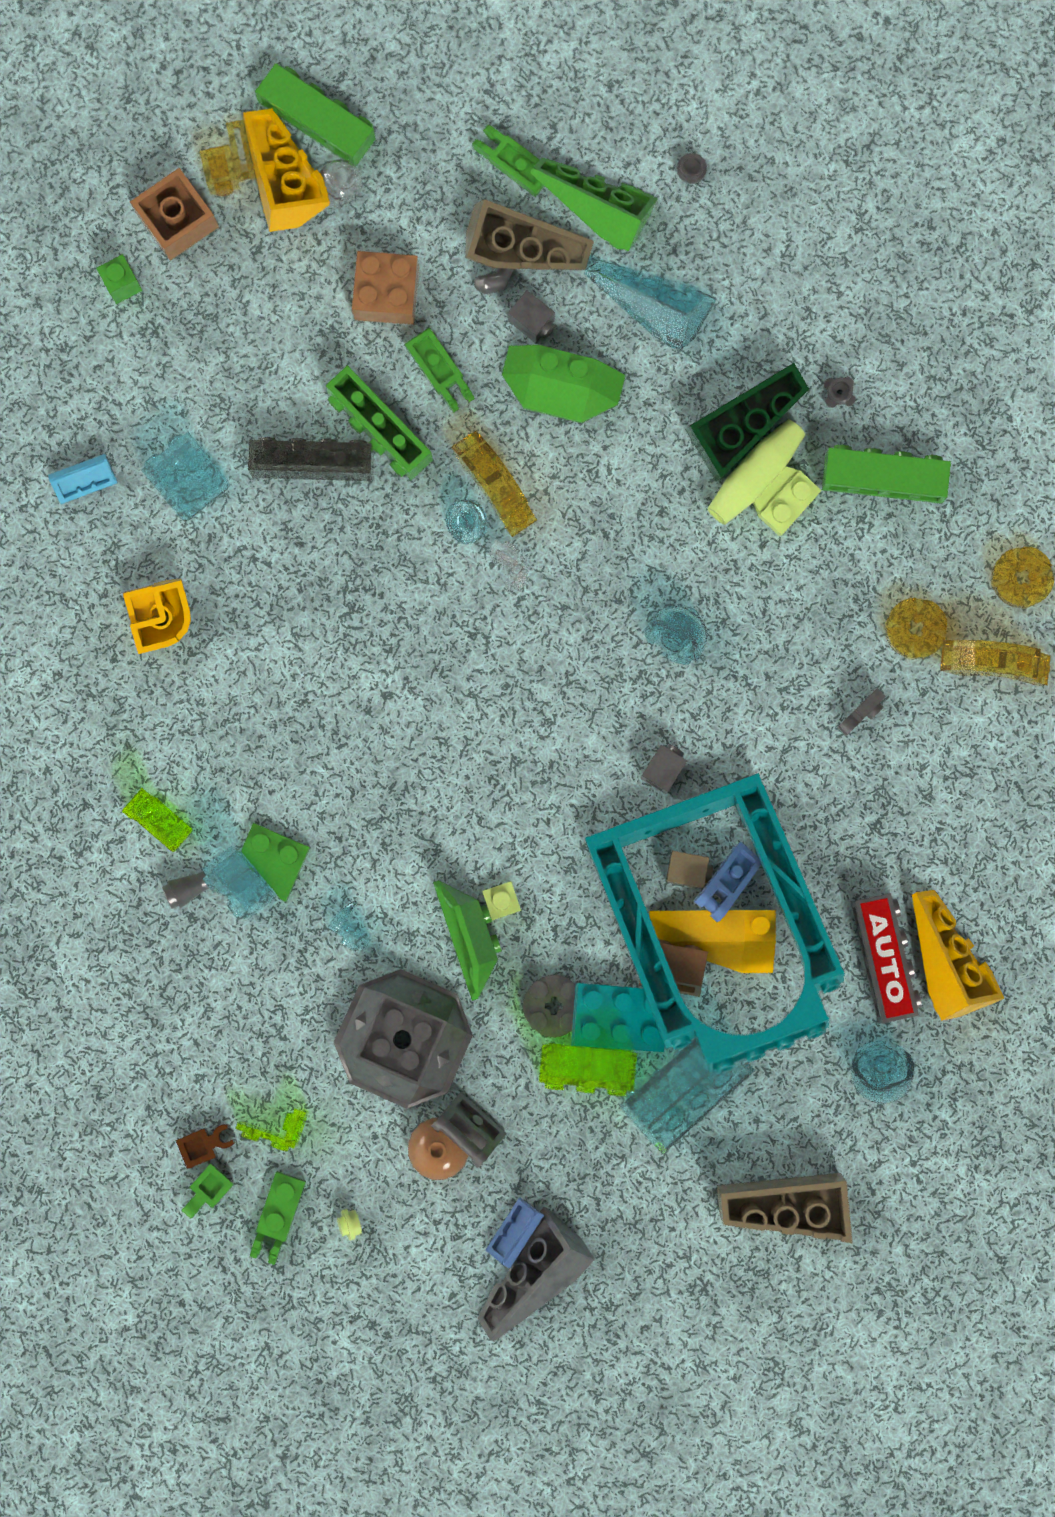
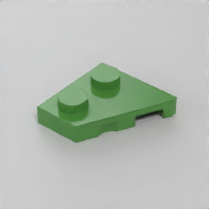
(275, 858)

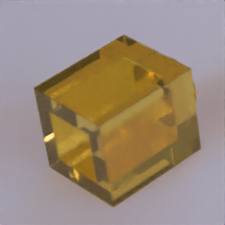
(219, 170)

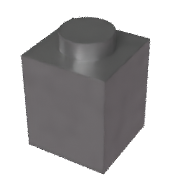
(532, 317)
(664, 768)

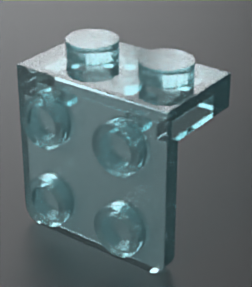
(185, 476)

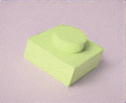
(501, 900)

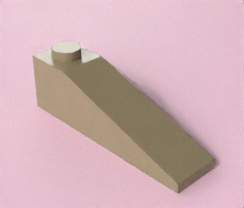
(517, 241)

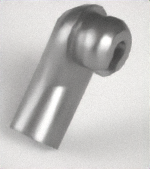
(493, 282)

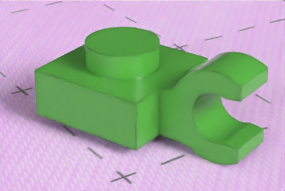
(209, 1189)

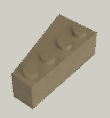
(791, 1206)

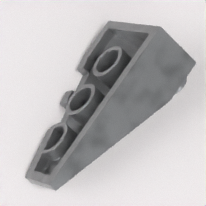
(542, 1270)

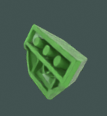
(561, 382)
(470, 936)

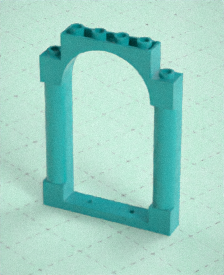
(817, 954)

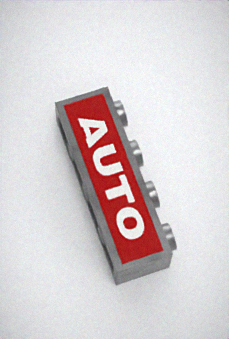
(885, 958)

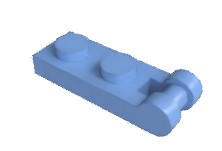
(729, 881)

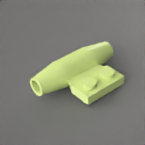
(767, 482)

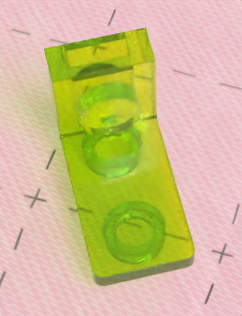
(157, 819)
(292, 1124)

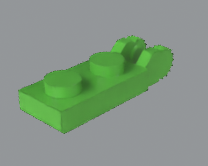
(510, 159)
(438, 367)
(278, 1214)

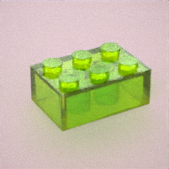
(587, 1068)

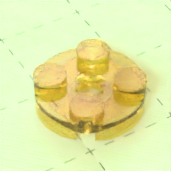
(1006, 584)
(918, 611)

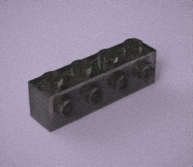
(311, 459)

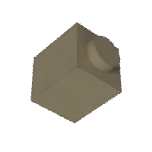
(689, 870)

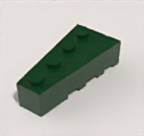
(736, 426)

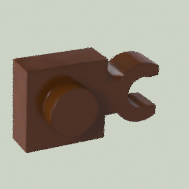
(200, 1147)

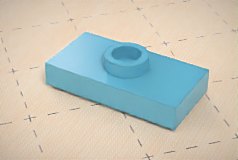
(82, 479)

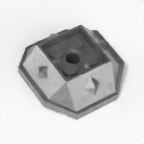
(437, 1032)

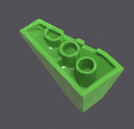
(609, 210)

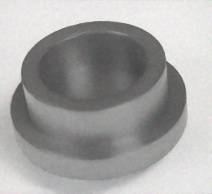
(691, 168)

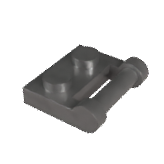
(474, 1124)

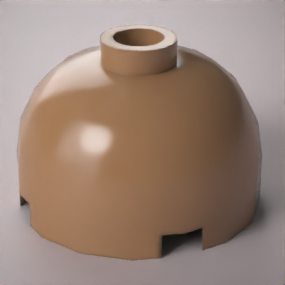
(434, 1153)

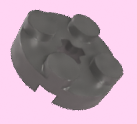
(541, 993)

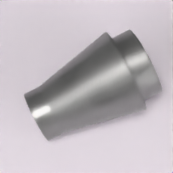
(184, 889)

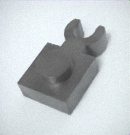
(869, 707)

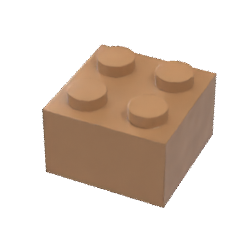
(174, 214)
(385, 287)

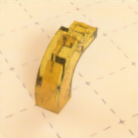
(495, 482)
(996, 660)

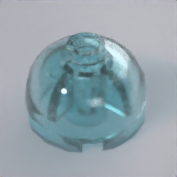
(679, 633)
(882, 1072)

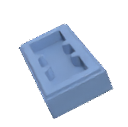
(514, 1232)

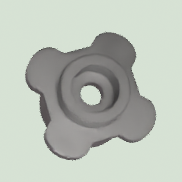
(844, 384)

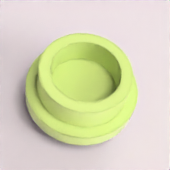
(349, 1224)

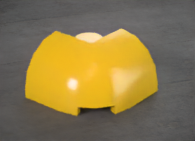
(158, 614)

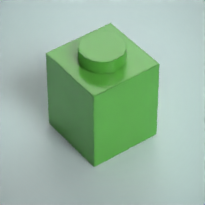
(119, 279)

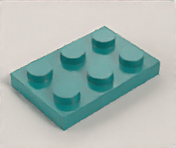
(614, 1019)

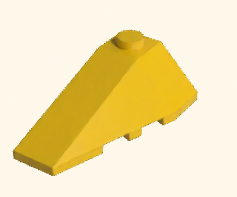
(285, 179)
(738, 941)
(951, 970)

